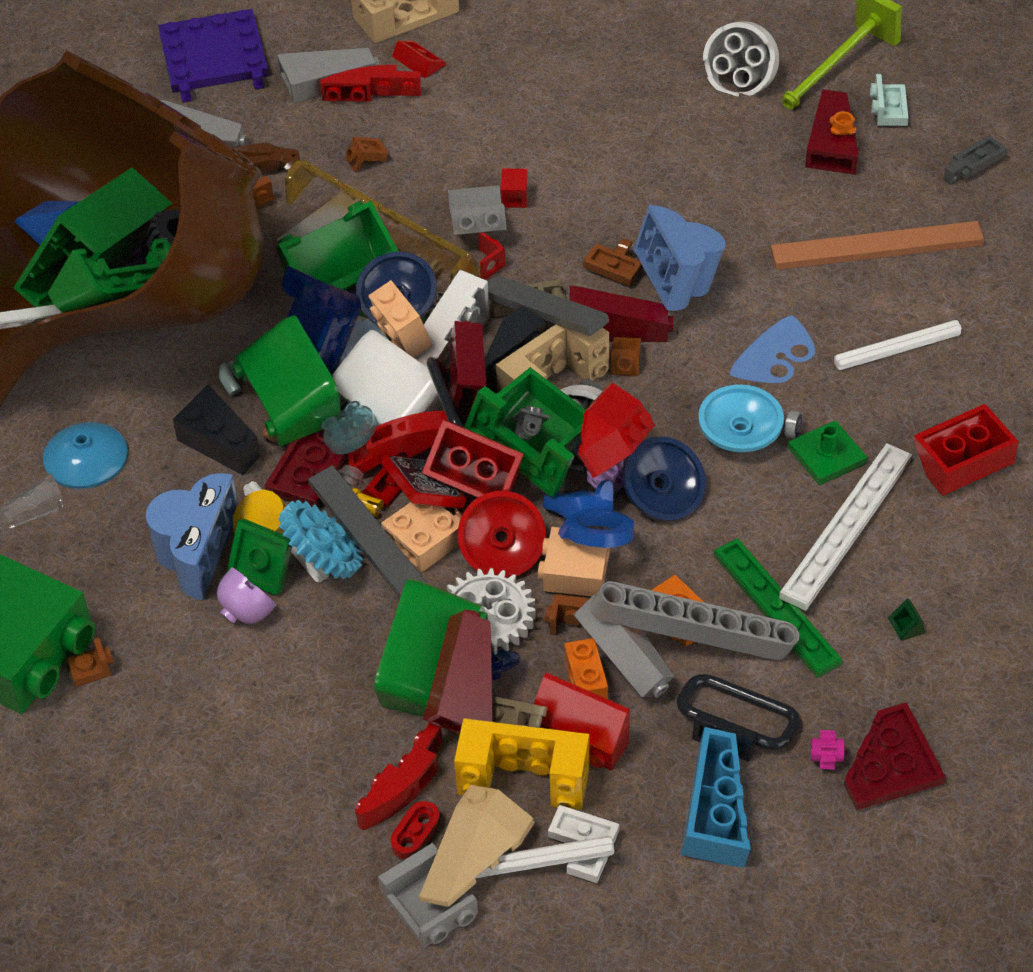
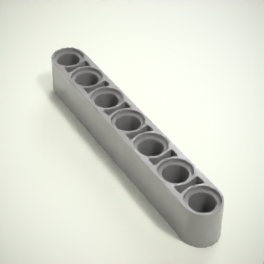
(694, 620)

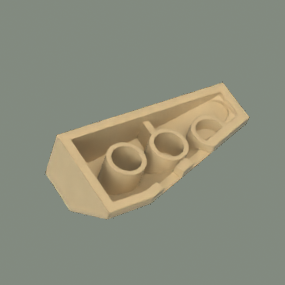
(476, 836)

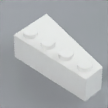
(462, 301)

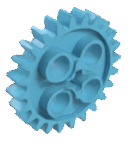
(320, 539)

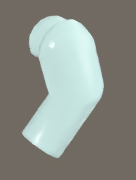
(228, 380)

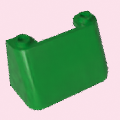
(339, 248)
(91, 283)
(289, 381)
(416, 644)

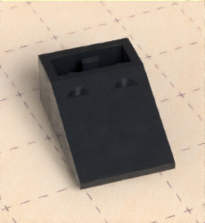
(512, 334)

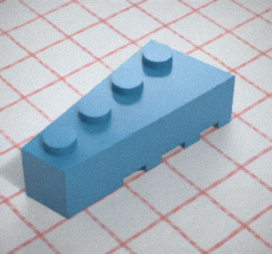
(715, 812)

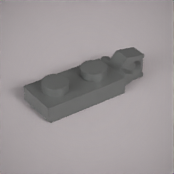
(974, 159)

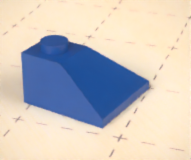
(41, 218)

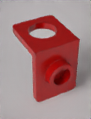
(493, 251)

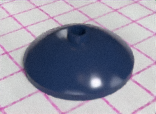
(407, 272)
(676, 470)

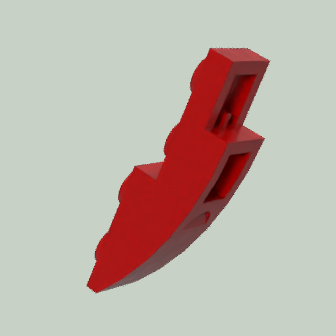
(363, 82)
(407, 434)
(399, 786)

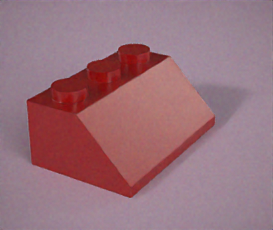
(965, 449)
(472, 461)
(588, 713)

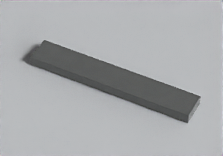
(547, 306)
(364, 529)

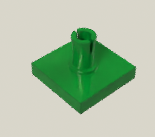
(827, 452)
(260, 555)

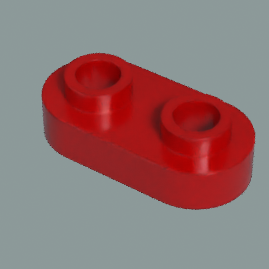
(414, 832)

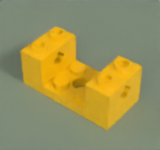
(525, 748)

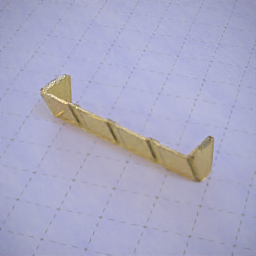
(303, 173)

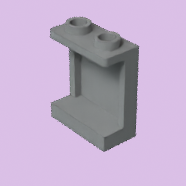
(476, 210)
(425, 920)

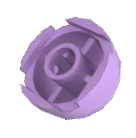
(242, 599)

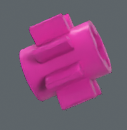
(827, 749)

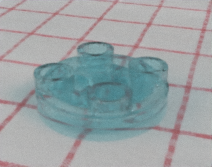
(349, 428)

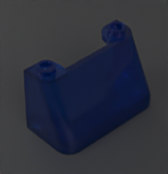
(324, 313)

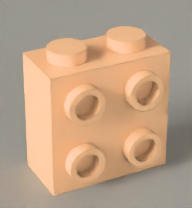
(399, 320)
(423, 533)
(572, 566)

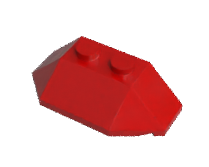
(612, 429)

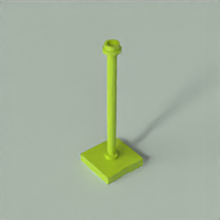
(875, 17)

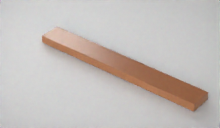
(876, 245)

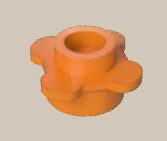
(843, 123)

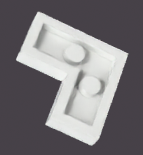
(575, 826)

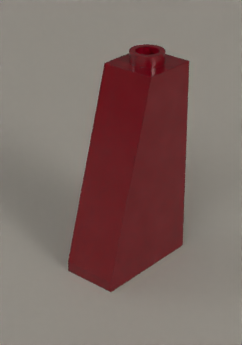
(826, 149)
(627, 315)
(466, 365)
(462, 674)

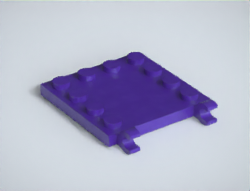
(213, 51)

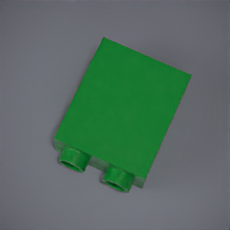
(104, 224)
(38, 632)

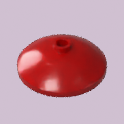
(501, 513)

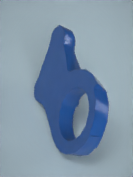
(591, 509)

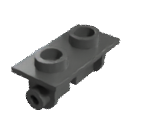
(529, 422)

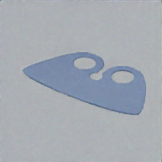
(761, 355)

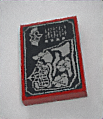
(420, 487)

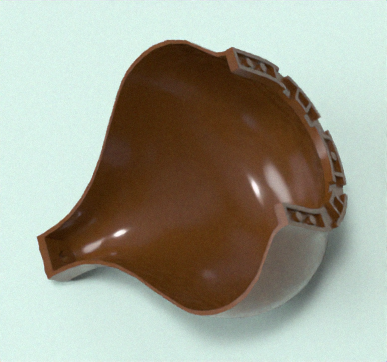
(76, 133)

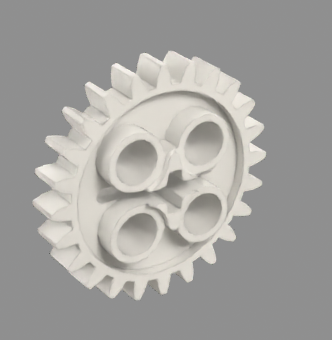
(500, 599)

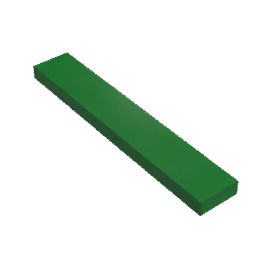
(765, 594)

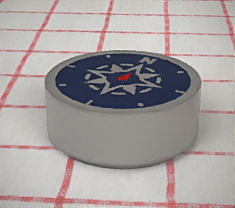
(793, 424)

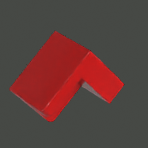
(514, 187)

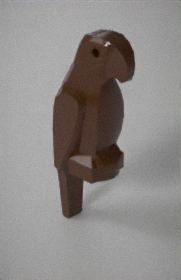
(269, 157)

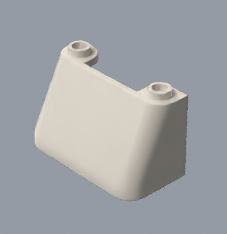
(385, 380)

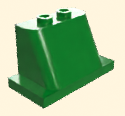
(549, 451)

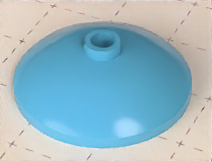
(741, 418)

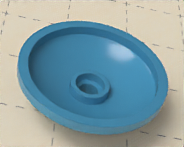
(85, 455)

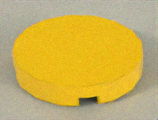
(261, 508)

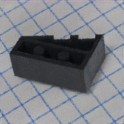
(216, 431)

